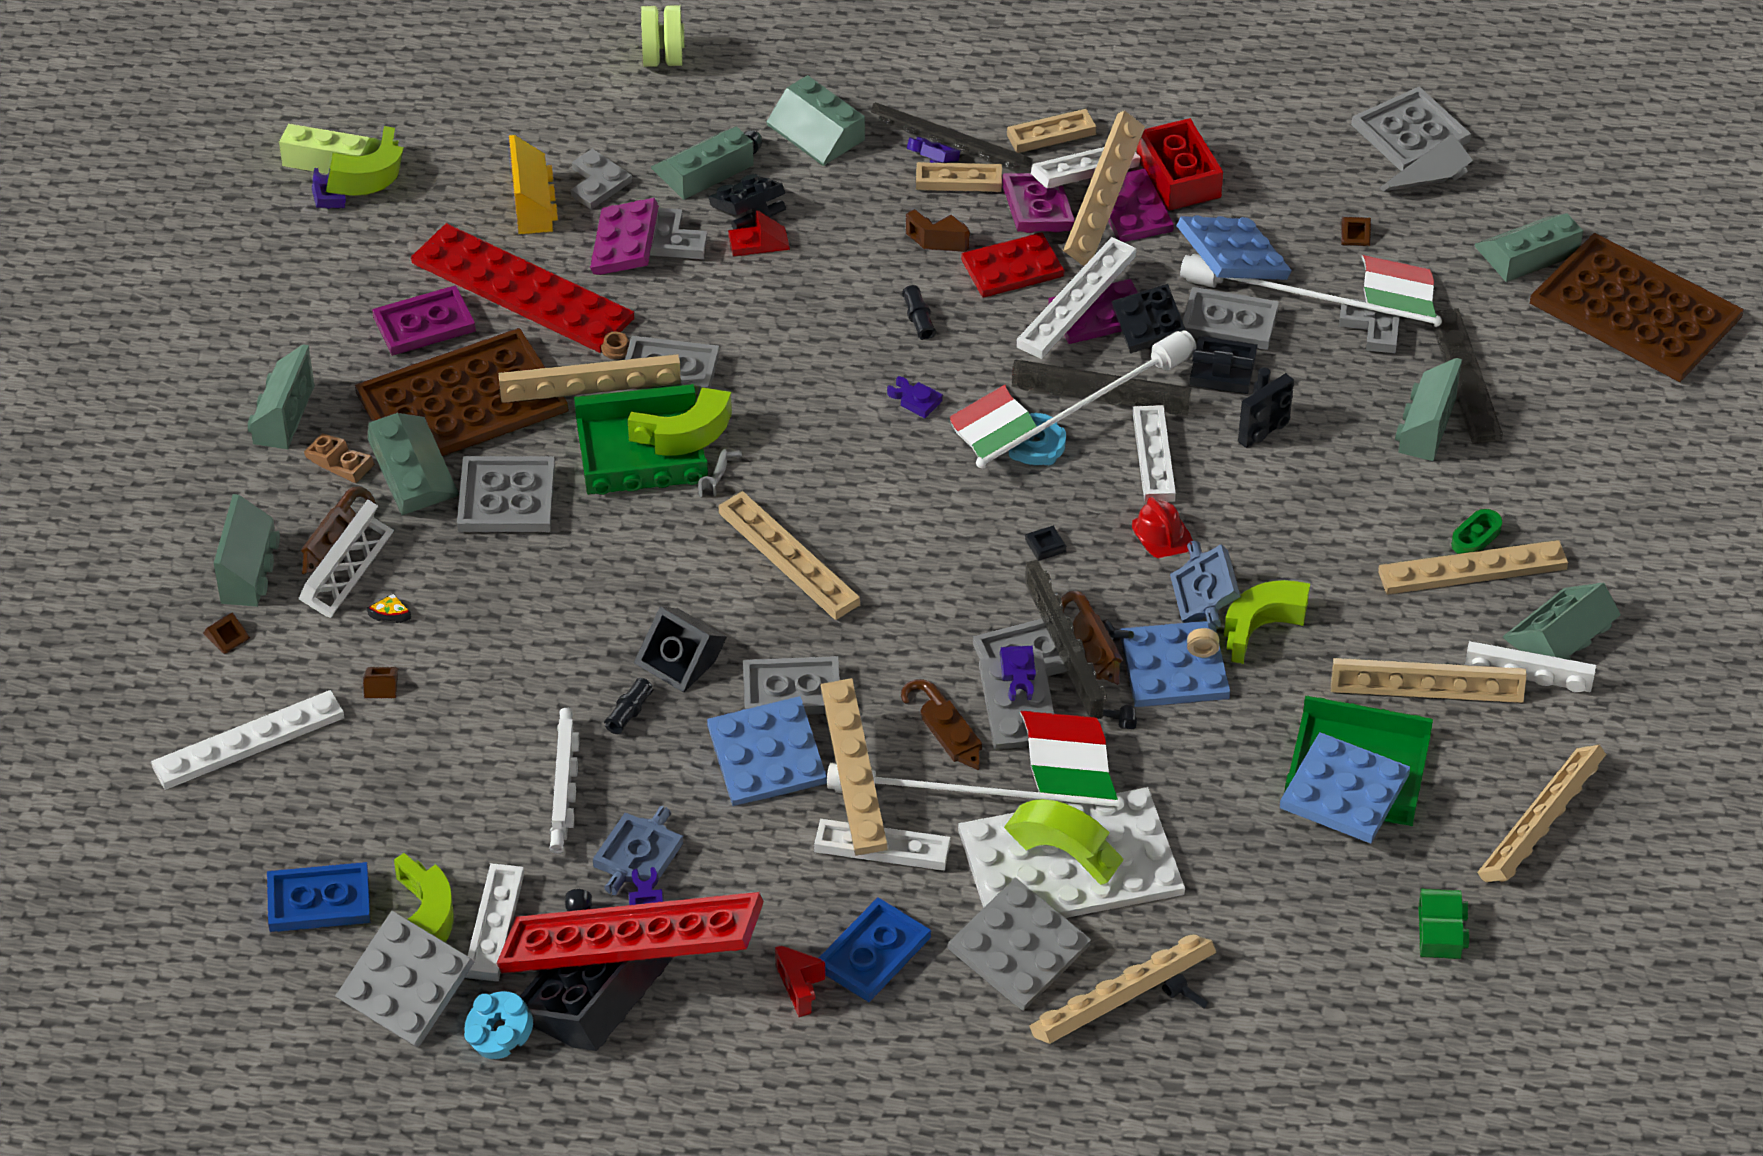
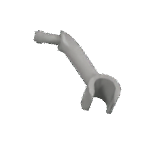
(711, 482)

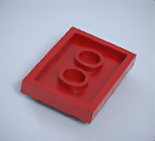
(1012, 265)

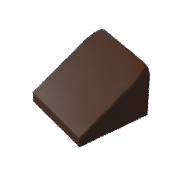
(1355, 231)
(226, 633)
(380, 682)

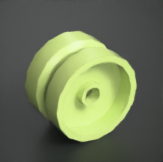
(662, 35)

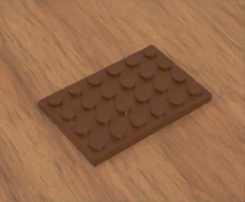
(1636, 307)
(462, 392)

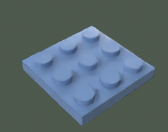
(1233, 247)
(1166, 672)
(766, 751)
(1345, 787)

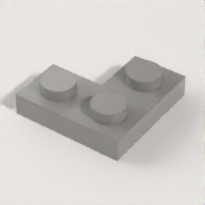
(601, 181)
(673, 241)
(1381, 326)

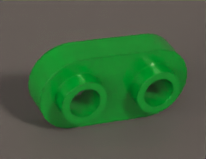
(1474, 534)

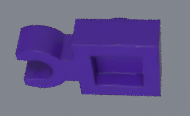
(935, 151)
(321, 197)
(916, 398)
(1018, 667)
(646, 890)

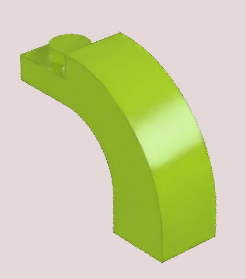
(366, 173)
(686, 431)
(1264, 604)
(1068, 829)
(434, 892)

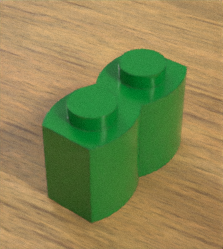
(1442, 923)

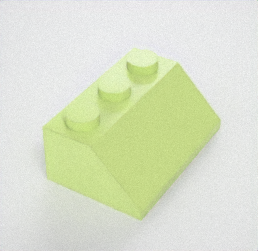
(313, 147)

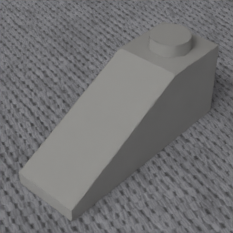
(1435, 166)

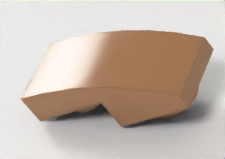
(335, 457)

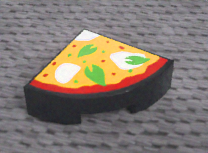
(389, 609)

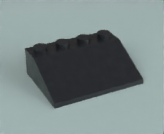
(589, 1000)

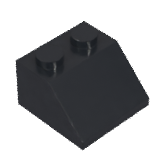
(679, 648)

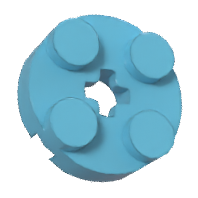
(1041, 452)
(486, 1012)

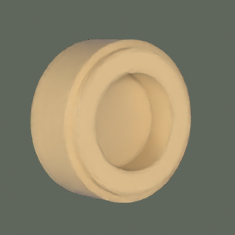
(1203, 642)

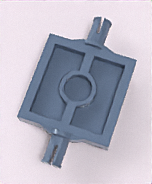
(1205, 584)
(637, 845)

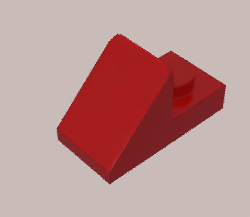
(764, 238)
(798, 974)

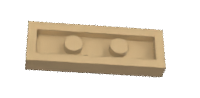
(1051, 130)
(959, 177)

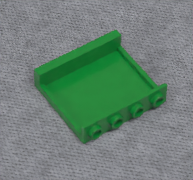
(617, 464)
(1380, 731)

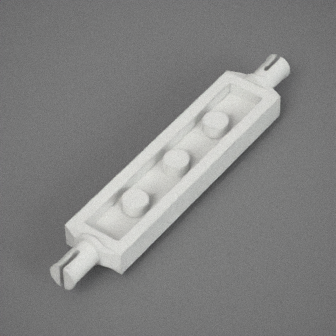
(564, 790)

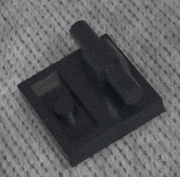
(750, 197)
(1147, 317)
(1223, 364)
(1266, 408)

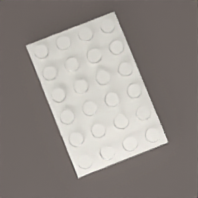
(1059, 879)

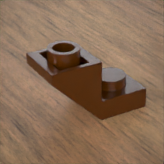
(943, 235)

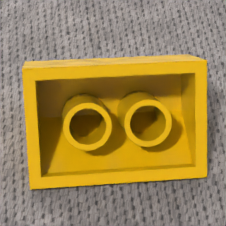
(532, 188)

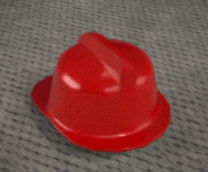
(1161, 529)

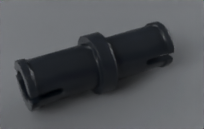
(918, 312)
(628, 705)

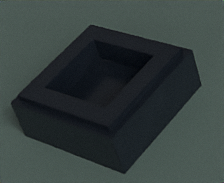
(1045, 543)

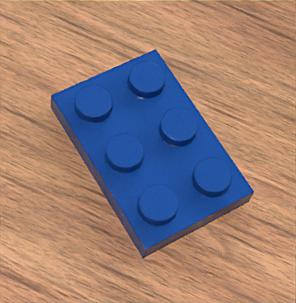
(318, 897)
(874, 949)

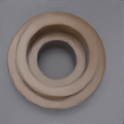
(615, 345)

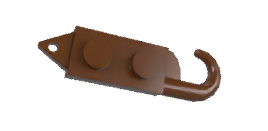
(331, 528)
(1095, 638)
(946, 724)

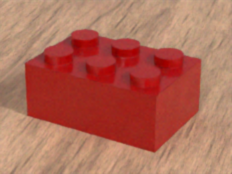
(1180, 164)

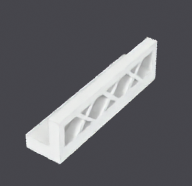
(340, 551)

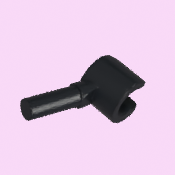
(1116, 633)
(1125, 715)
(1178, 984)

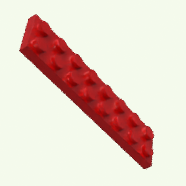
(522, 287)
(631, 932)

